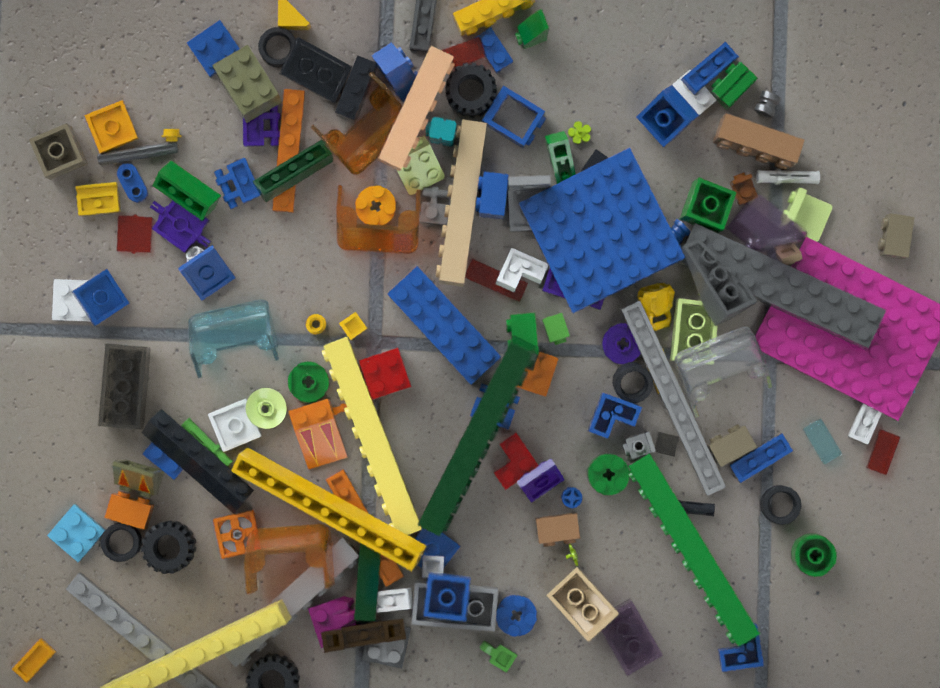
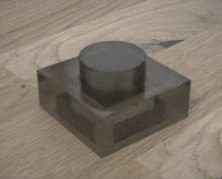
(666, 444)

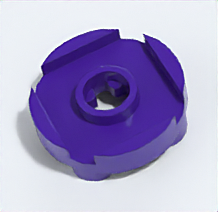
(613, 351)

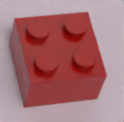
(385, 373)

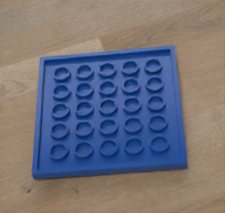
(601, 230)

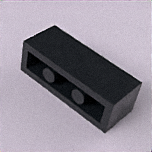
(356, 89)

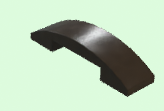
(363, 635)

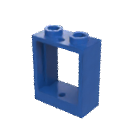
(497, 104)

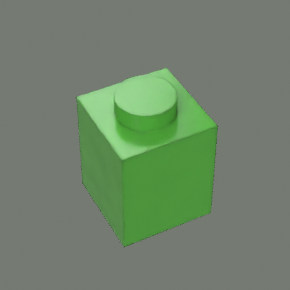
(556, 328)

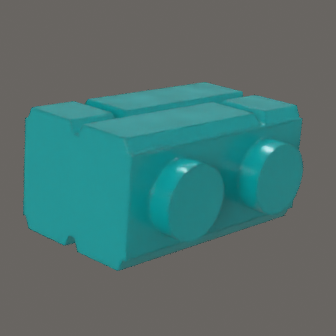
(441, 131)

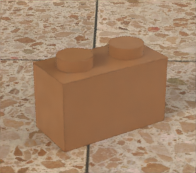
(557, 528)

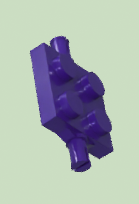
(179, 226)

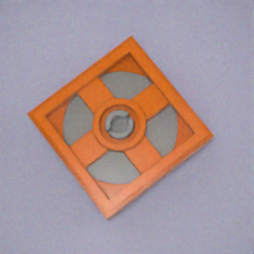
(233, 532)

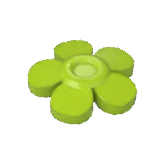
(579, 133)
(573, 555)

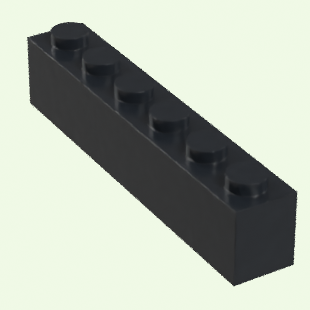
(197, 461)

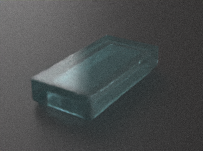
(822, 441)

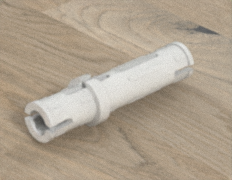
(779, 177)

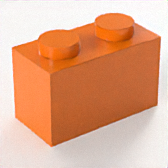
(129, 510)

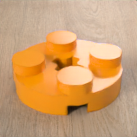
(376, 194)

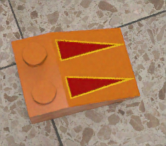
(318, 433)

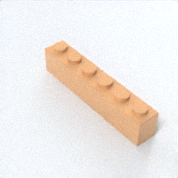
(415, 109)

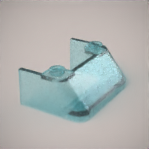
(229, 329)

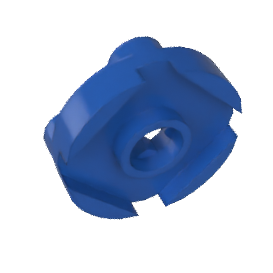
(516, 603)

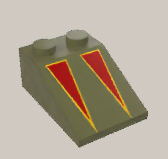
(137, 476)

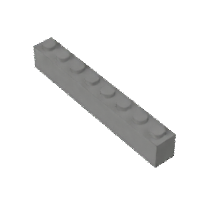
(299, 596)

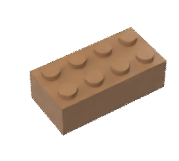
(758, 141)

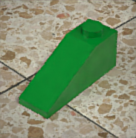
(532, 30)
(560, 156)

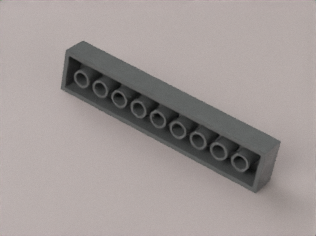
(794, 290)

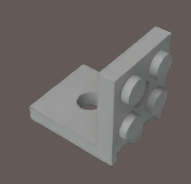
(519, 190)

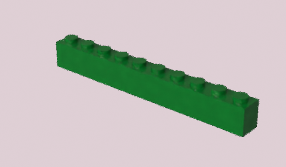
(694, 551)

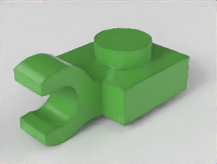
(500, 656)

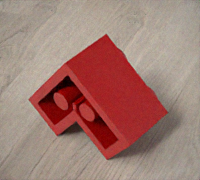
(520, 461)

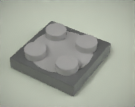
(387, 653)

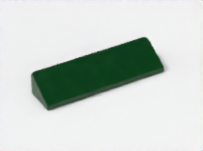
(293, 171)
(367, 584)

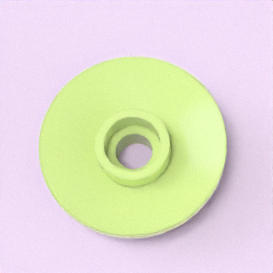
(276, 408)

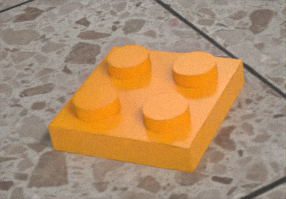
(111, 127)

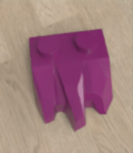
(332, 615)

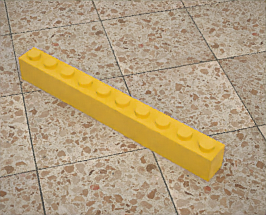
(329, 508)

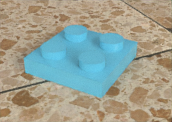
(76, 533)

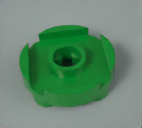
(300, 390)

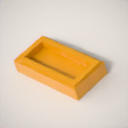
(34, 660)

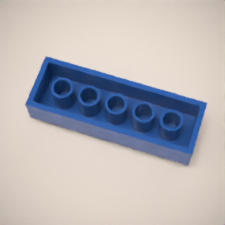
(444, 325)

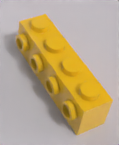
(486, 13)

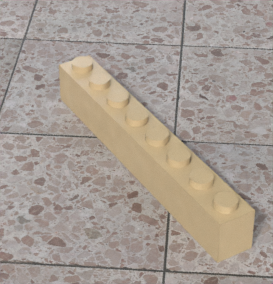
(462, 203)

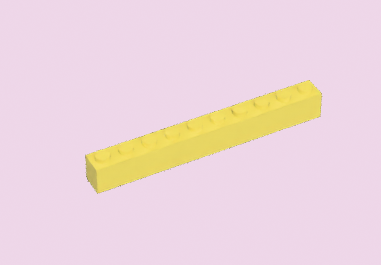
(372, 436)
(205, 648)

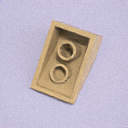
(582, 604)

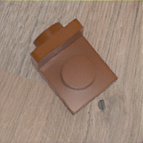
(744, 187)

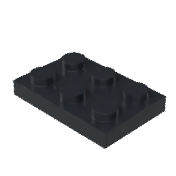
(315, 70)

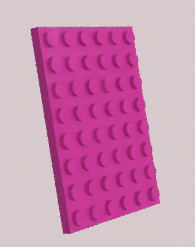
(897, 355)

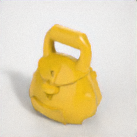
(656, 301)

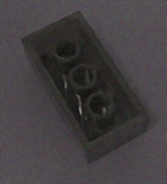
(124, 386)

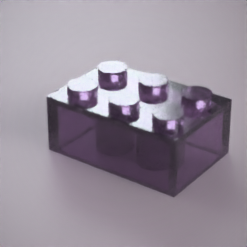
(631, 639)

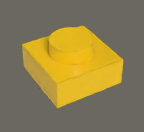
(353, 326)

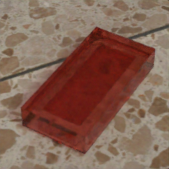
(466, 52)
(883, 452)

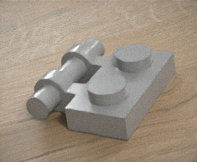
(432, 211)

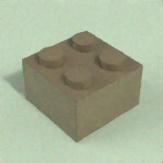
(58, 151)

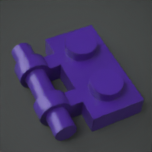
(254, 130)

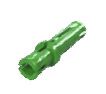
(199, 435)

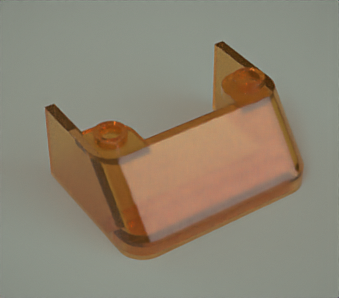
(366, 139)
(377, 238)
(309, 538)

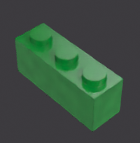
(186, 190)

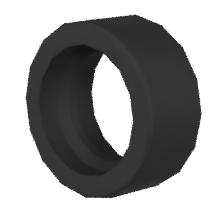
(274, 31)
(626, 368)
(781, 489)
(105, 542)

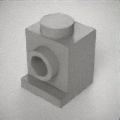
(644, 439)

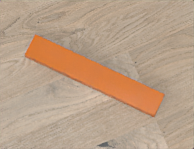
(344, 489)

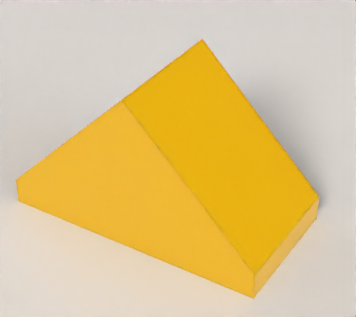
(290, 18)

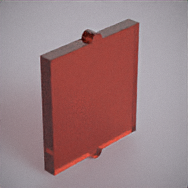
(134, 234)

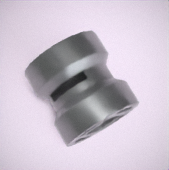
(767, 104)

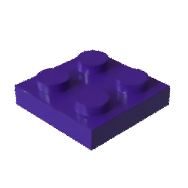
(540, 480)

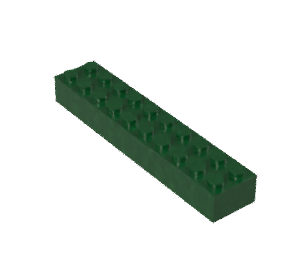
(478, 433)

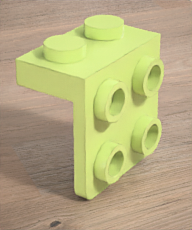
(422, 169)
(808, 213)

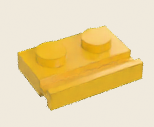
(97, 199)

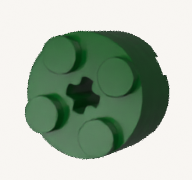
(617, 481)
(821, 563)

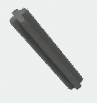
(137, 153)

